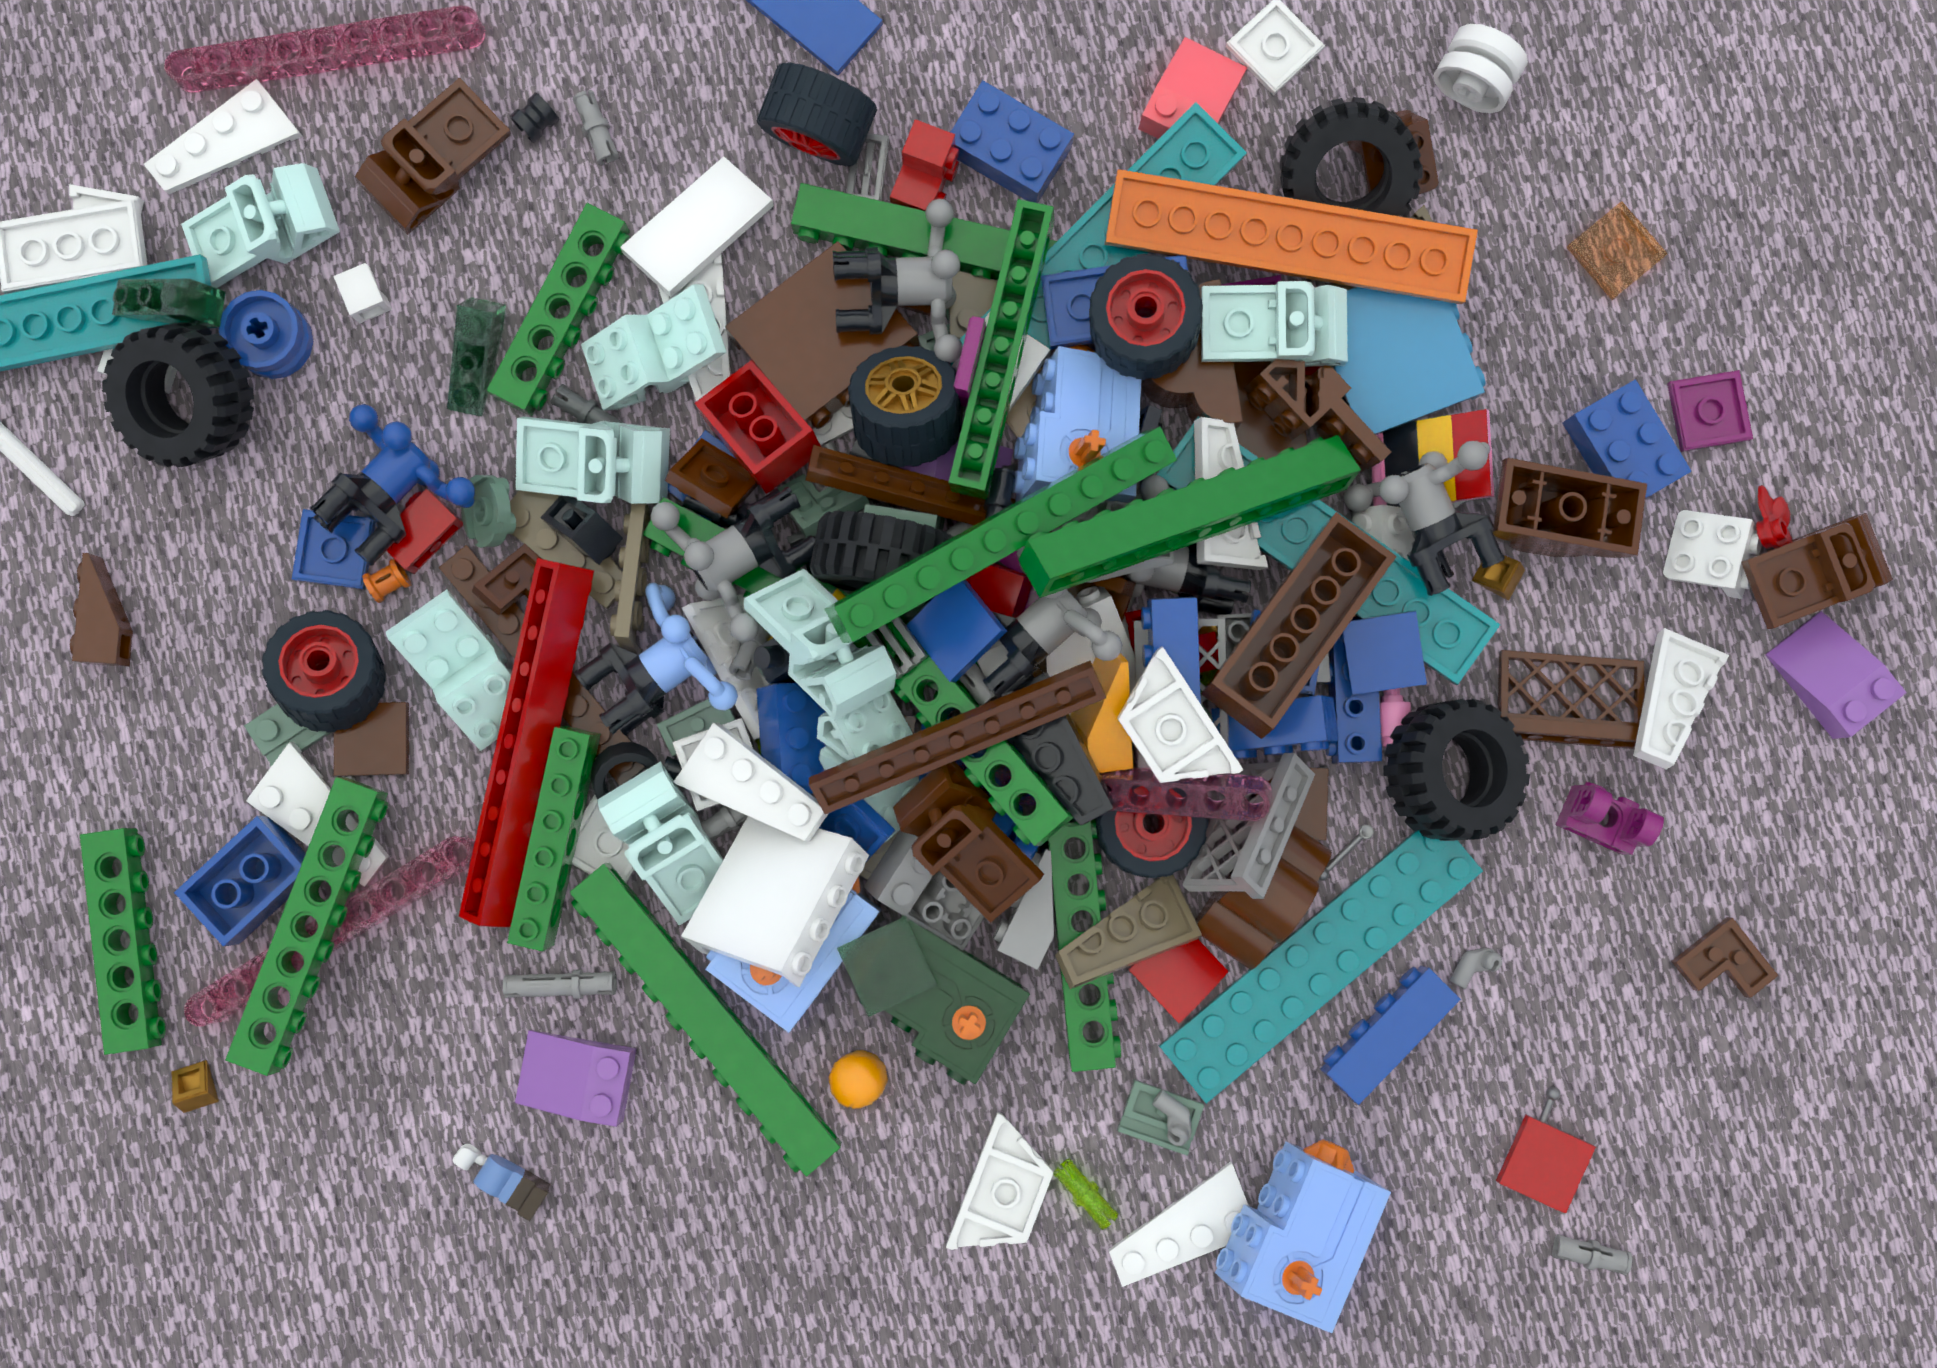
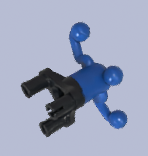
(384, 484)

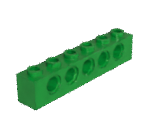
(591, 228)
(553, 838)
(109, 956)

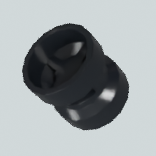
(534, 117)

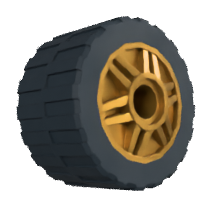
(905, 406)

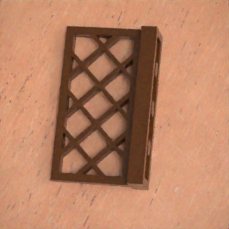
(1577, 729)

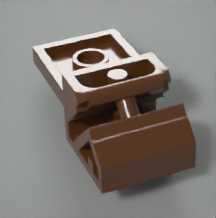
(430, 155)
(1303, 400)
(1817, 571)
(964, 842)

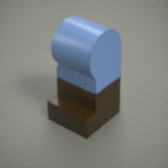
(512, 1185)

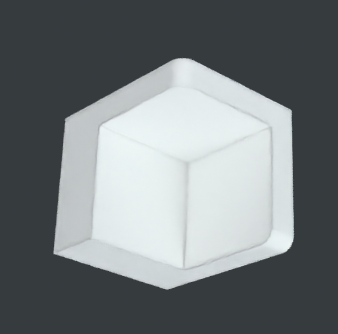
(361, 293)

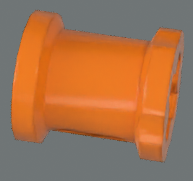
(386, 580)

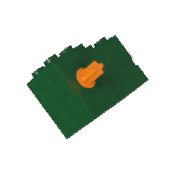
(962, 1015)

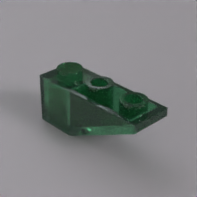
(169, 301)
(474, 354)

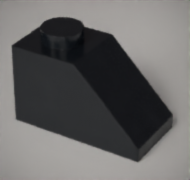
(582, 528)

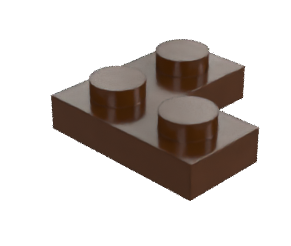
(507, 580)
(1725, 950)

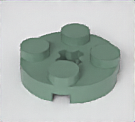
(491, 514)

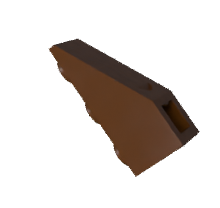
(101, 625)

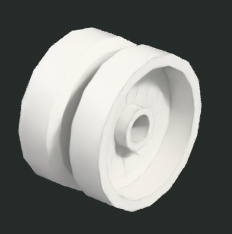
(1480, 68)

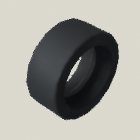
(615, 755)

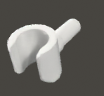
(467, 1156)

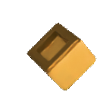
(1501, 577)
(193, 1087)

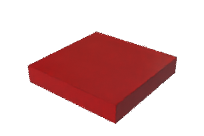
(1545, 1164)

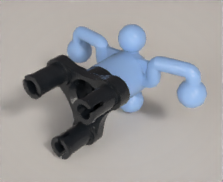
(656, 669)

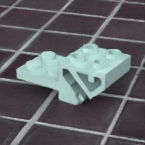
(259, 226)
(1275, 323)
(653, 349)
(592, 460)
(458, 665)
(829, 671)
(862, 732)
(663, 839)

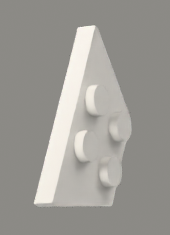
(1173, 726)
(1002, 1191)

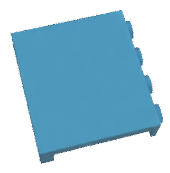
(1405, 358)

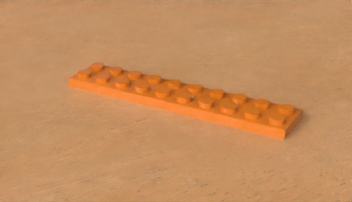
(1291, 237)

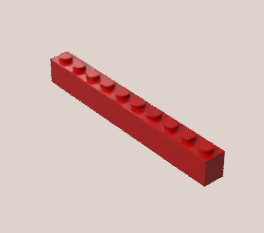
(523, 743)

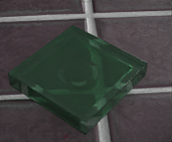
(887, 966)

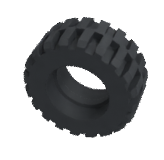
(1348, 123)
(141, 406)
(862, 547)
(1494, 764)

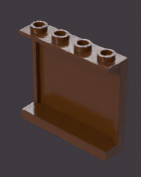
(797, 343)

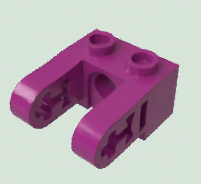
(1626, 824)

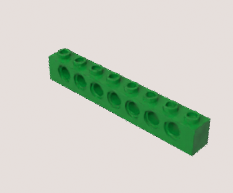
(1002, 349)
(1049, 812)
(249, 1045)
(1083, 1053)

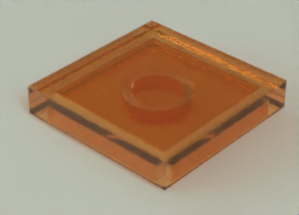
(1616, 250)

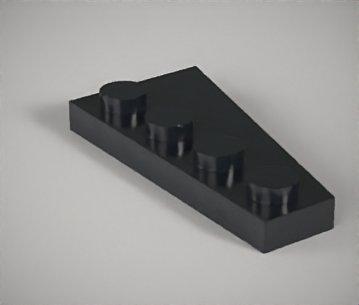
(1065, 765)

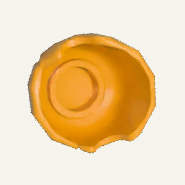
(858, 1079)

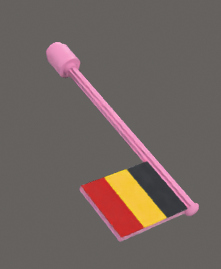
(1407, 447)

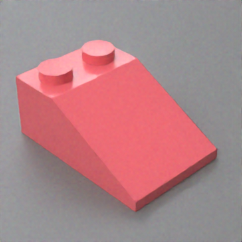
(1191, 77)

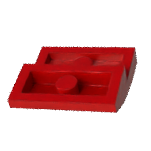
(1180, 977)

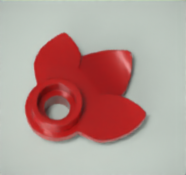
(1776, 518)

